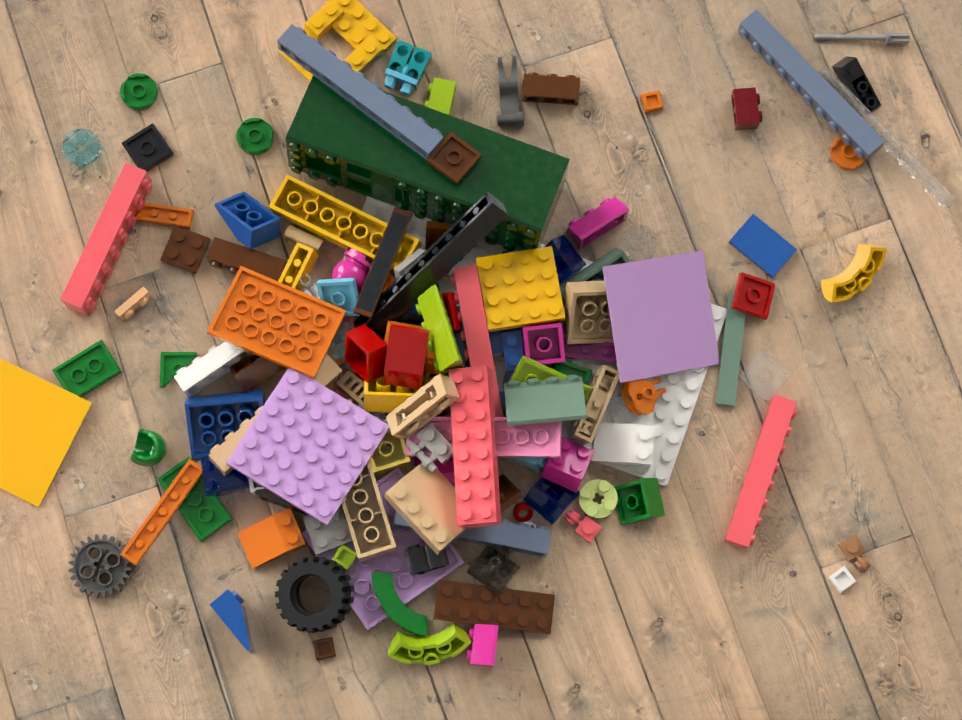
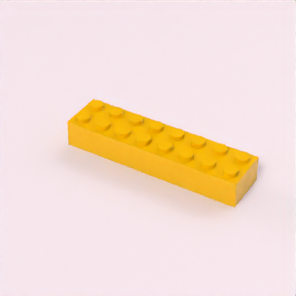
(335, 220)

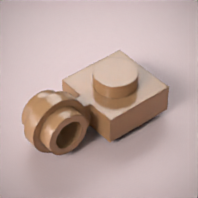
(852, 549)

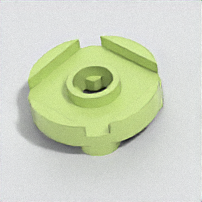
(604, 489)

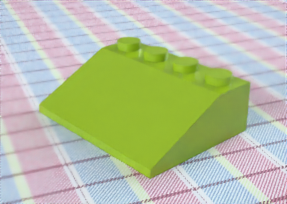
(441, 334)

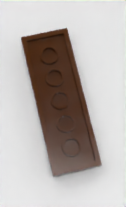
(481, 605)

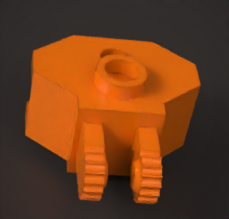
(642, 394)

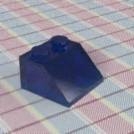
(566, 258)
(219, 485)
(550, 499)

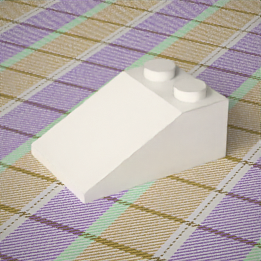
(624, 444)

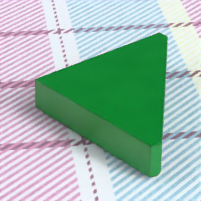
(171, 363)

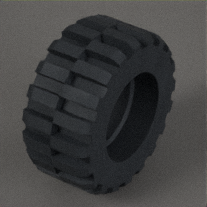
(289, 594)

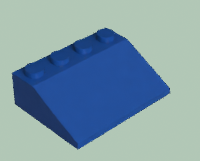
(215, 416)

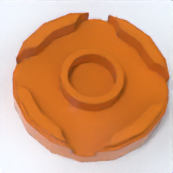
(844, 157)

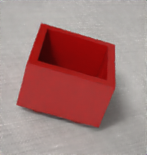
(365, 353)

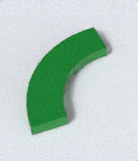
(394, 607)

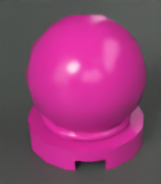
(352, 267)

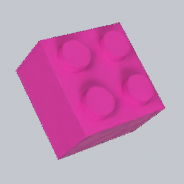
(543, 342)
(571, 467)

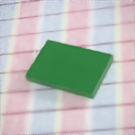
(87, 370)

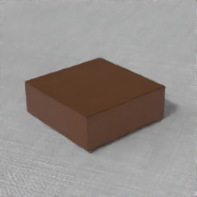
(324, 648)

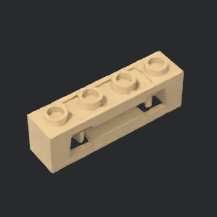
(596, 404)
(422, 406)

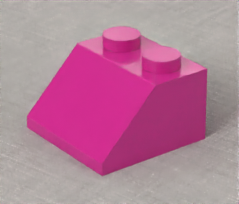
(483, 645)

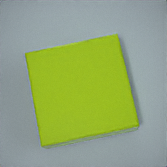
(345, 557)

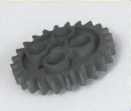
(83, 560)

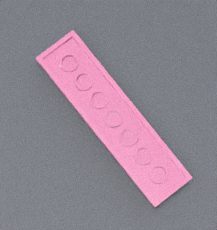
(522, 440)

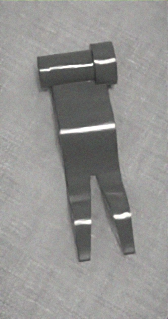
(509, 97)

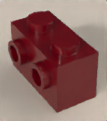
(745, 108)

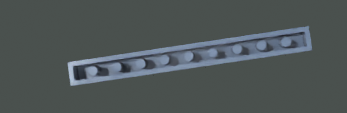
(810, 85)
(359, 91)

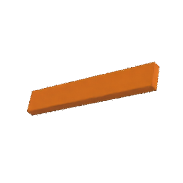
(162, 512)

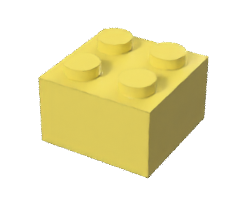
(389, 455)

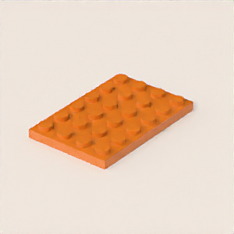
(277, 322)

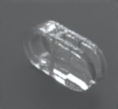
(616, 398)

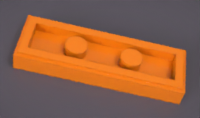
(165, 215)

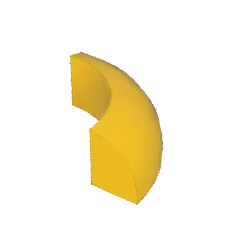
(857, 275)

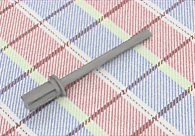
(887, 38)

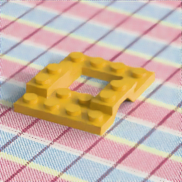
(355, 26)

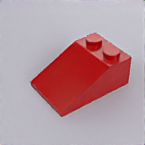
(406, 357)

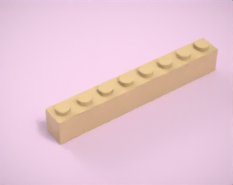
(327, 375)

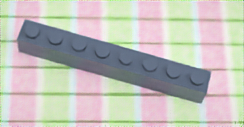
(516, 536)

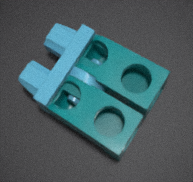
(406, 67)

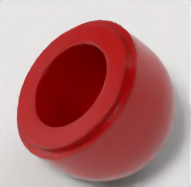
(518, 507)

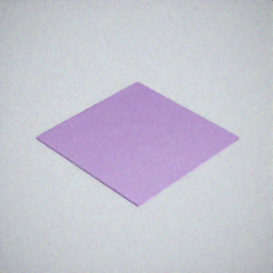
(661, 315)

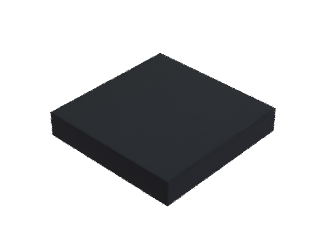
(147, 148)

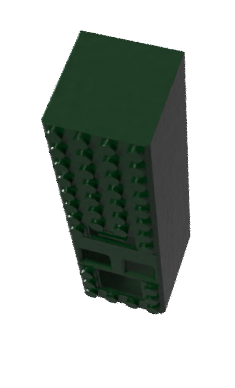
(351, 150)

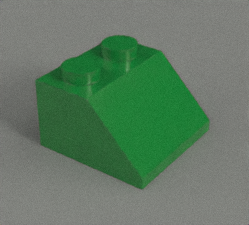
(639, 501)

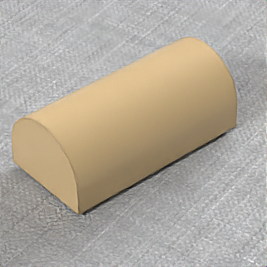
(294, 235)

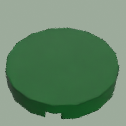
(139, 91)
(255, 136)

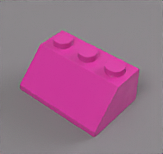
(597, 222)

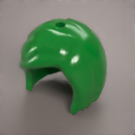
(149, 448)

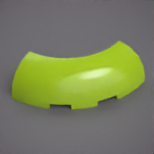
(430, 648)

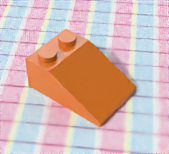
(271, 538)

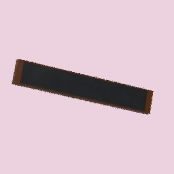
(383, 263)

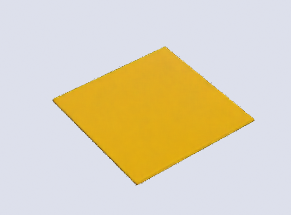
(35, 431)

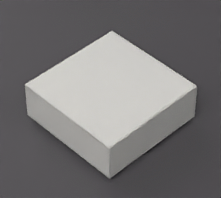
(842, 579)

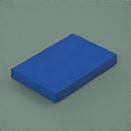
(762, 245)

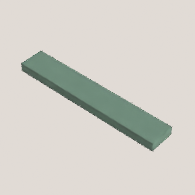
(730, 355)

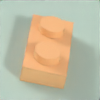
(128, 308)

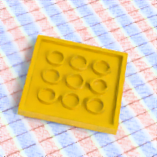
(520, 289)

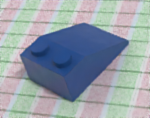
(249, 220)
(233, 614)

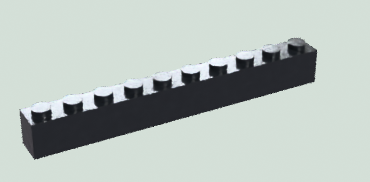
(436, 262)

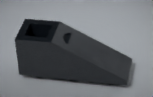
(853, 77)

